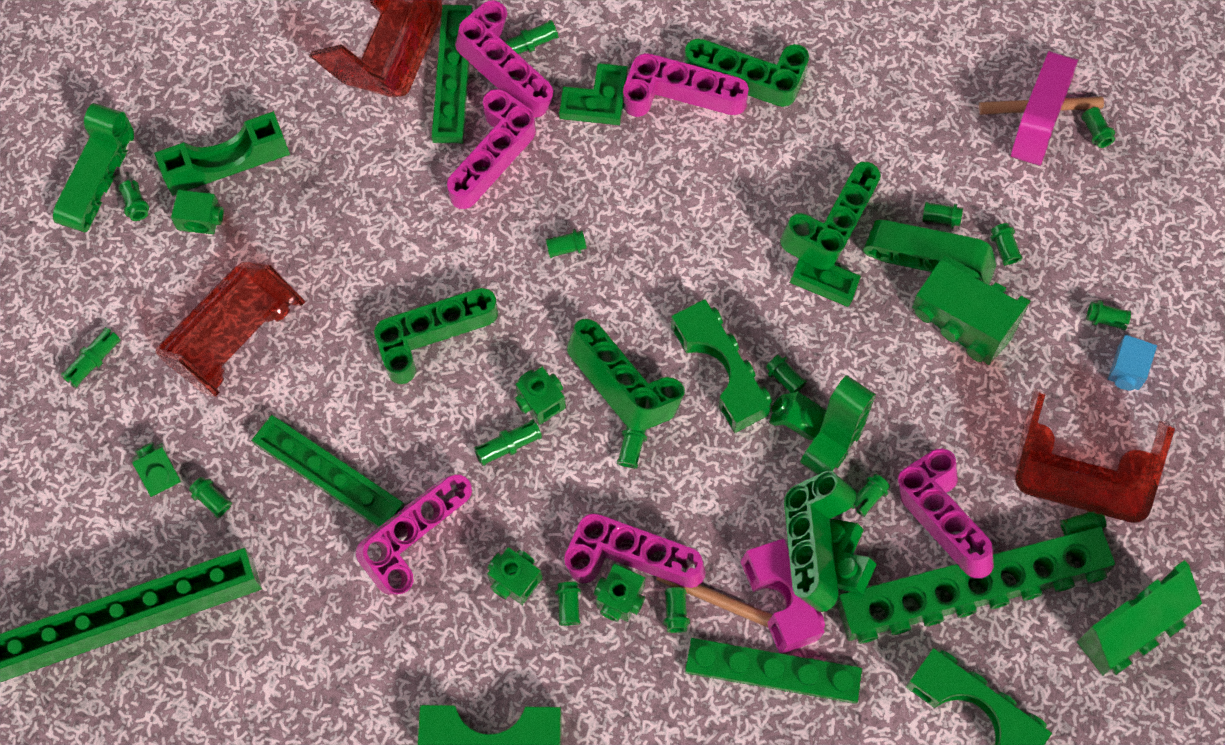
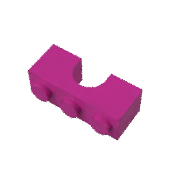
(797, 624)

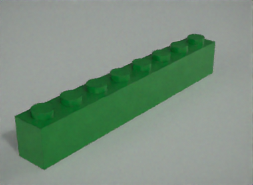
(127, 613)

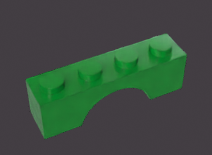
(191, 166)
(701, 331)
(943, 681)
(444, 727)

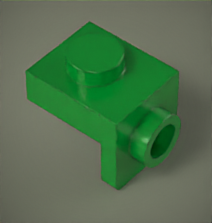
(798, 414)
(155, 468)

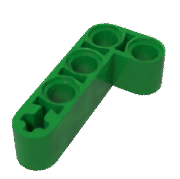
(746, 66)
(94, 170)
(824, 242)
(925, 247)
(438, 330)
(618, 381)
(841, 426)
(809, 536)

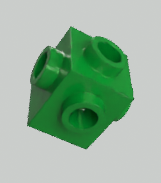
(540, 395)
(620, 582)
(519, 585)

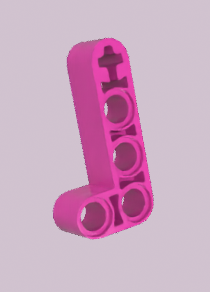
(532, 88)
(686, 91)
(1043, 108)
(486, 152)
(950, 518)
(416, 527)
(636, 557)

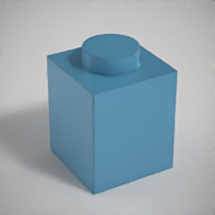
(1132, 363)

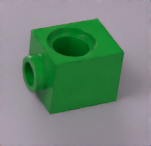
(196, 212)

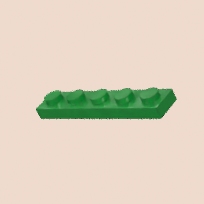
(450, 79)
(327, 472)
(774, 670)

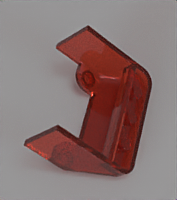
(392, 51)
(225, 322)
(1112, 493)

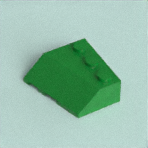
(969, 309)
(1141, 621)

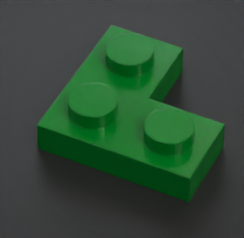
(598, 105)
(834, 284)
(851, 570)

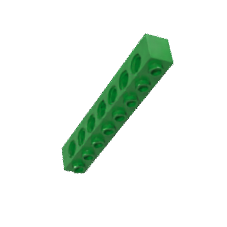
(1087, 546)

